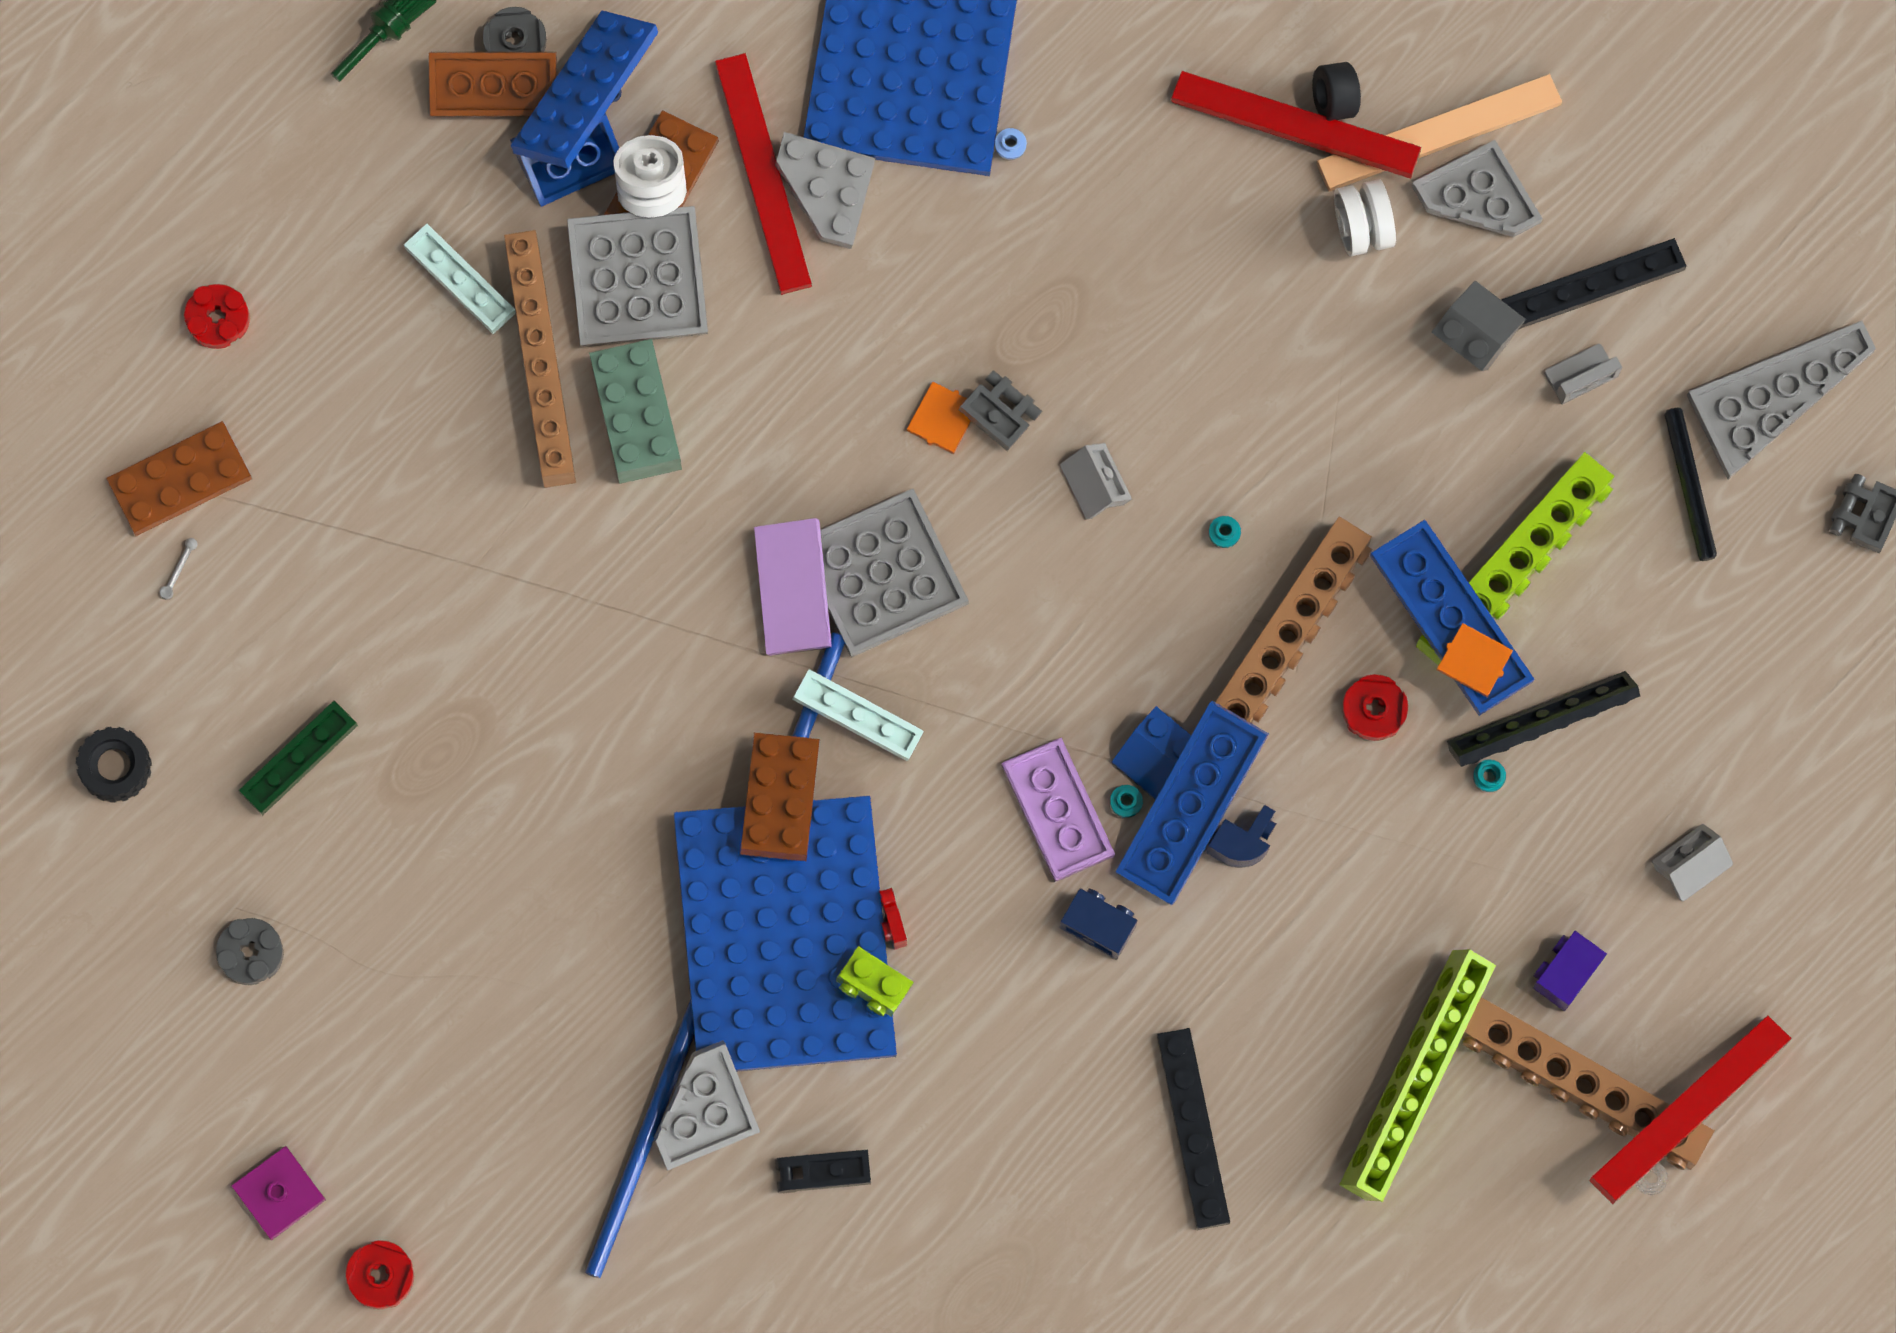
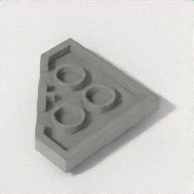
(827, 185)
(1479, 192)
(705, 1110)

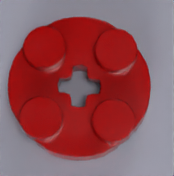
(227, 330)
(1379, 726)
(371, 1258)

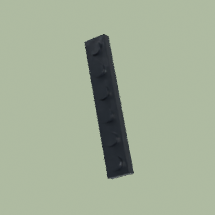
(1598, 282)
(1543, 719)
(1193, 1129)

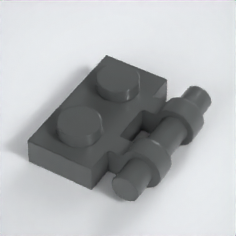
(994, 416)
(1876, 518)

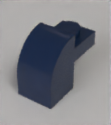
(1243, 848)

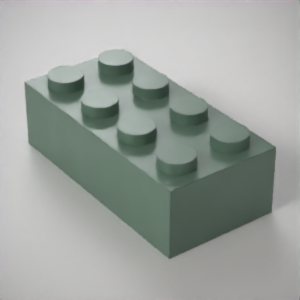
(635, 411)

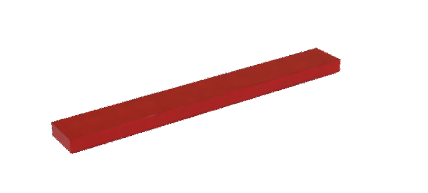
(1296, 124)
(762, 174)
(1690, 1109)

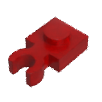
(893, 927)

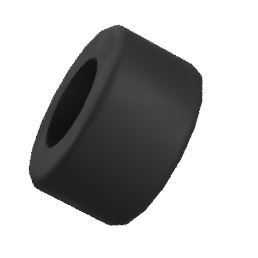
(1336, 91)

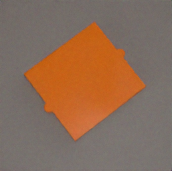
(940, 419)
(1474, 660)

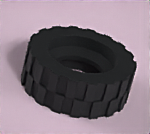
(106, 740)

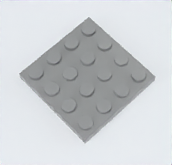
(637, 277)
(886, 573)

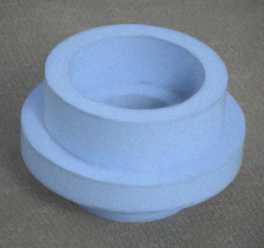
(1010, 152)

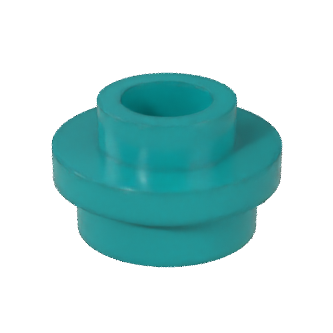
(1221, 540)
(1489, 766)
(1123, 810)

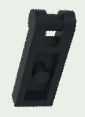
(824, 1171)

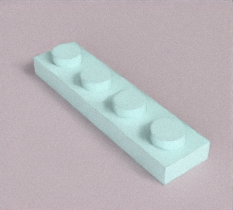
(460, 278)
(858, 715)

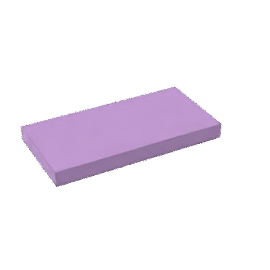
(792, 587)
(1058, 809)

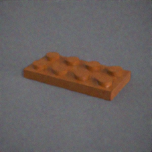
(489, 82)
(694, 143)
(179, 478)
(780, 797)

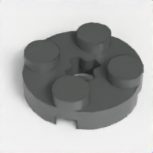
(514, 20)
(257, 968)

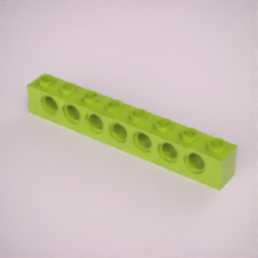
(1584, 474)
(1417, 1075)

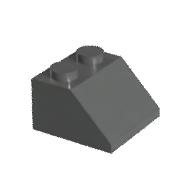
(1478, 326)

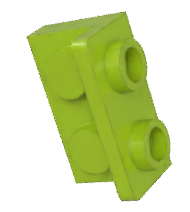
(873, 982)

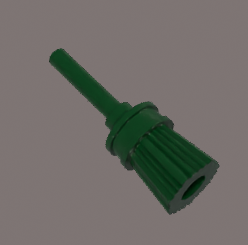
(389, 21)

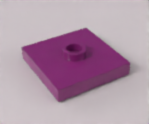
(278, 1193)

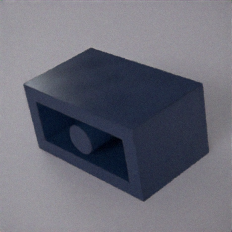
(1099, 922)

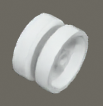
(650, 176)
(1364, 217)

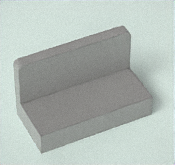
(1582, 373)
(1095, 480)
(1693, 861)

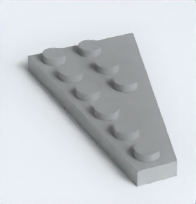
(1762, 401)

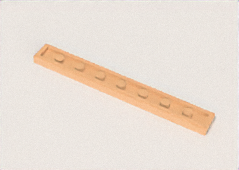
(1454, 127)

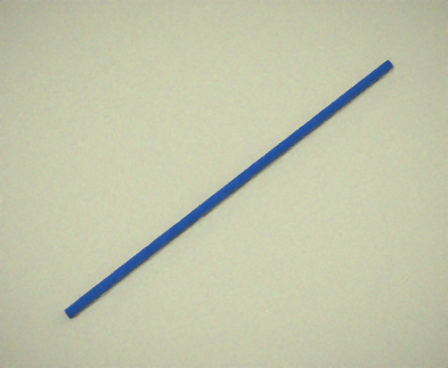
(678, 1053)

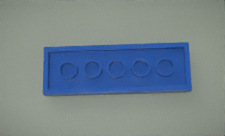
(584, 89)
(1441, 601)
(1192, 802)

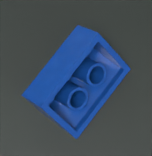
(589, 166)
(1152, 751)

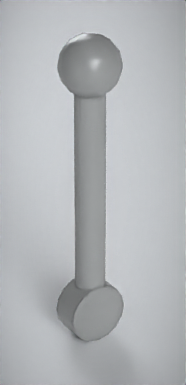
(166, 591)

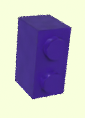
(1569, 970)

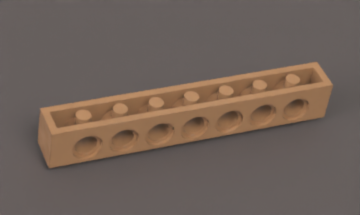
(540, 359)
(1341, 538)
(1575, 1067)

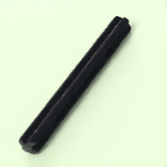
(1690, 484)

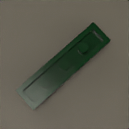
(298, 757)

